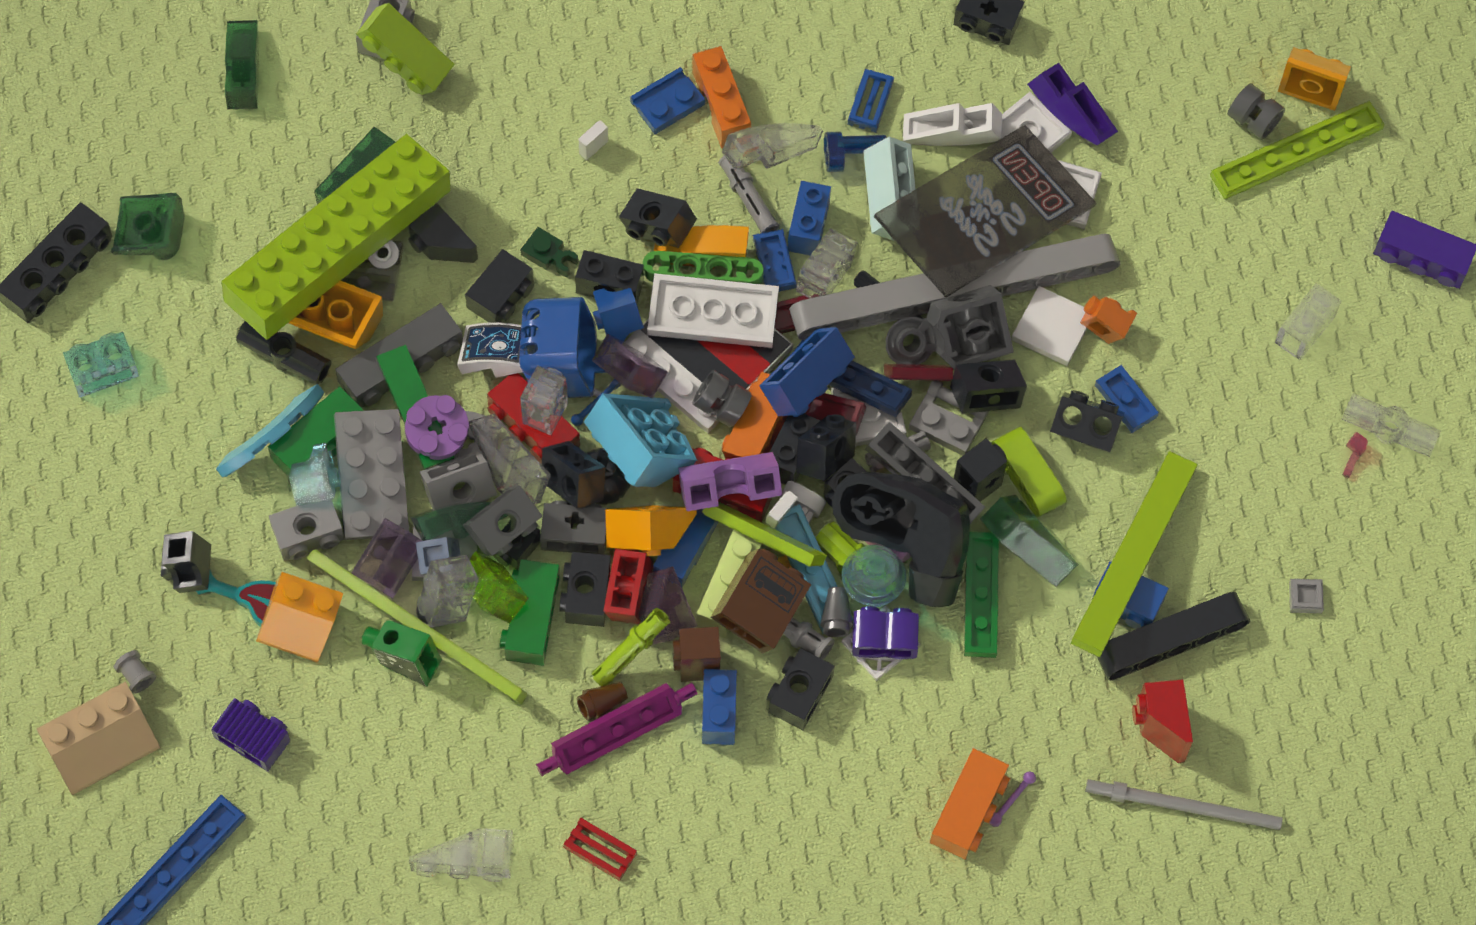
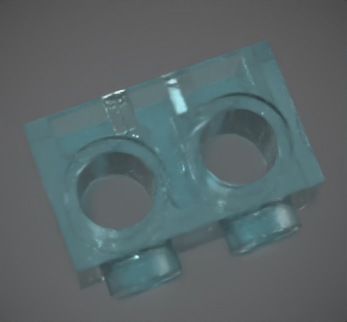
(103, 371)

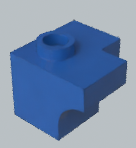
(617, 313)

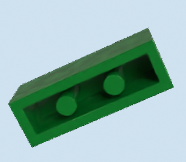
(311, 429)
(530, 629)

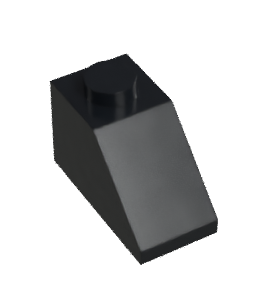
(441, 237)

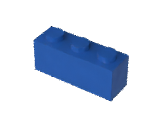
(807, 372)

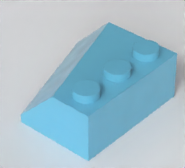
(640, 437)

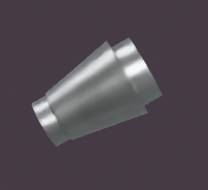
(836, 614)

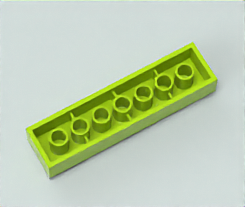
(336, 236)

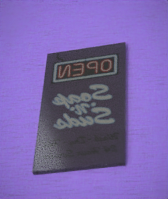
(985, 210)

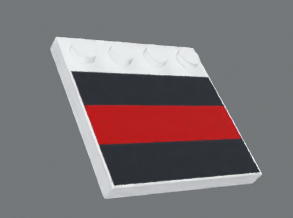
(692, 360)

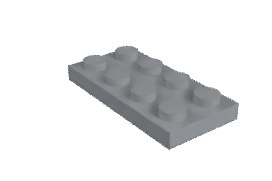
(370, 471)

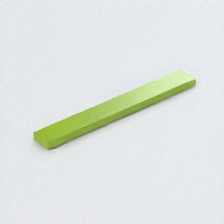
(1134, 554)
(411, 621)

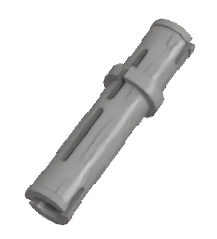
(743, 184)

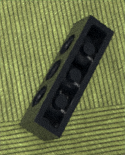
(56, 246)

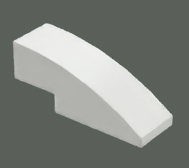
(953, 125)

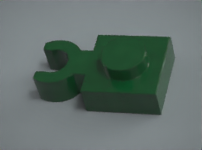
(546, 250)

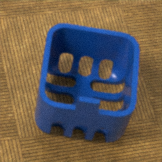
(563, 342)

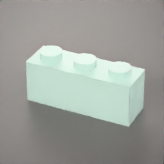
(887, 177)

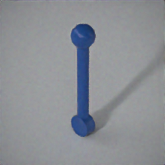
(577, 419)

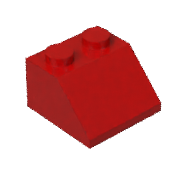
(1164, 717)

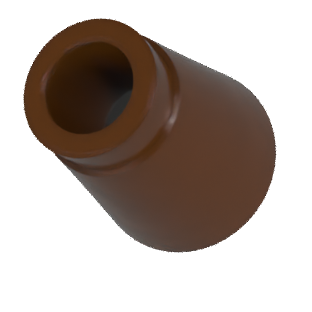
(601, 700)

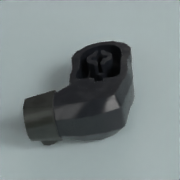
(912, 519)

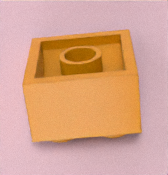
(1314, 78)
(646, 527)
(299, 616)

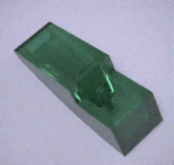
(242, 64)
(446, 518)

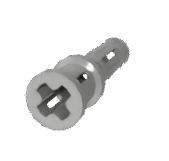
(806, 638)

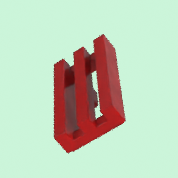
(606, 838)

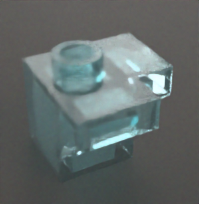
(315, 478)

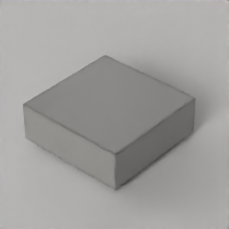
(1306, 595)

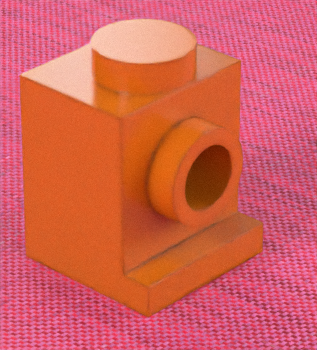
(1107, 319)

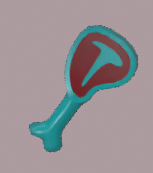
(253, 595)

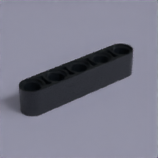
(1173, 635)

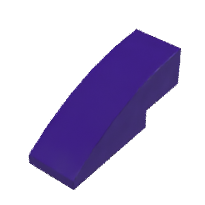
(1072, 104)

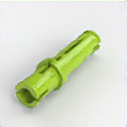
(639, 638)

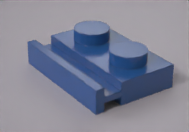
(667, 100)

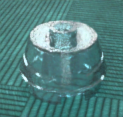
(874, 575)

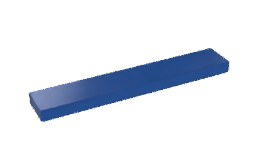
(176, 865)

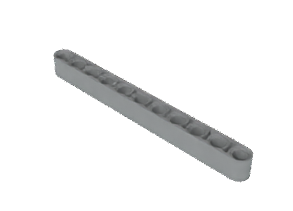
(914, 294)

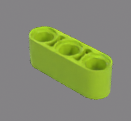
(1030, 473)

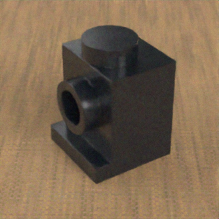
(521, 549)

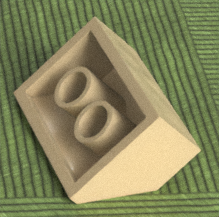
(98, 738)

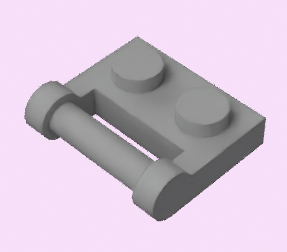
(944, 425)

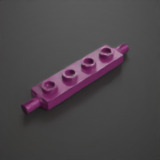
(616, 728)

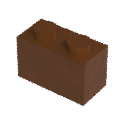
(696, 651)

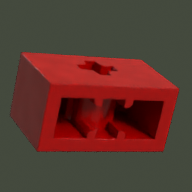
(627, 585)

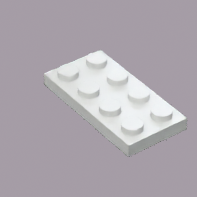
(713, 310)

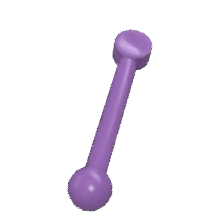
(1029, 778)

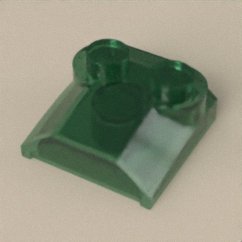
(149, 225)

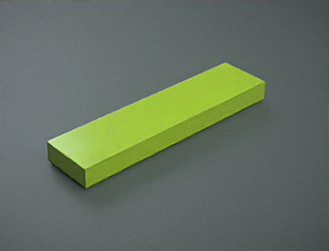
(766, 535)

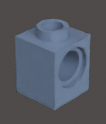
(435, 550)

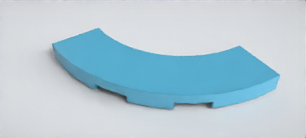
(272, 432)

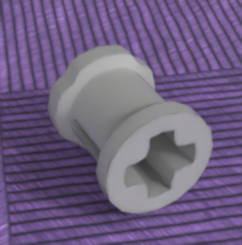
(134, 671)

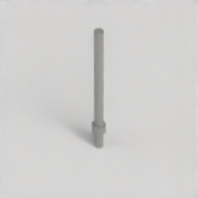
(1119, 792)

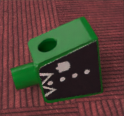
(404, 650)

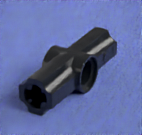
(298, 360)

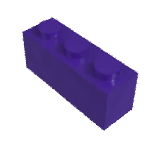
(1425, 250)

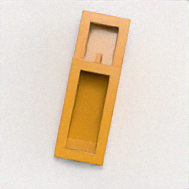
(713, 240)

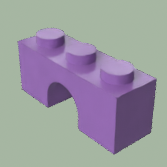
(749, 475)

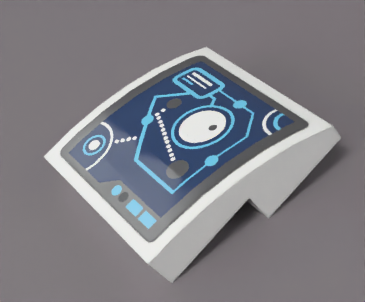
(491, 347)

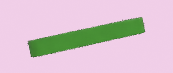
(703, 265)

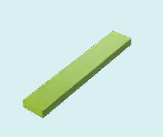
(1297, 150)

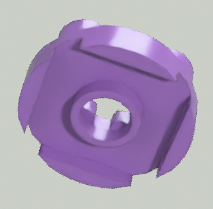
(443, 410)

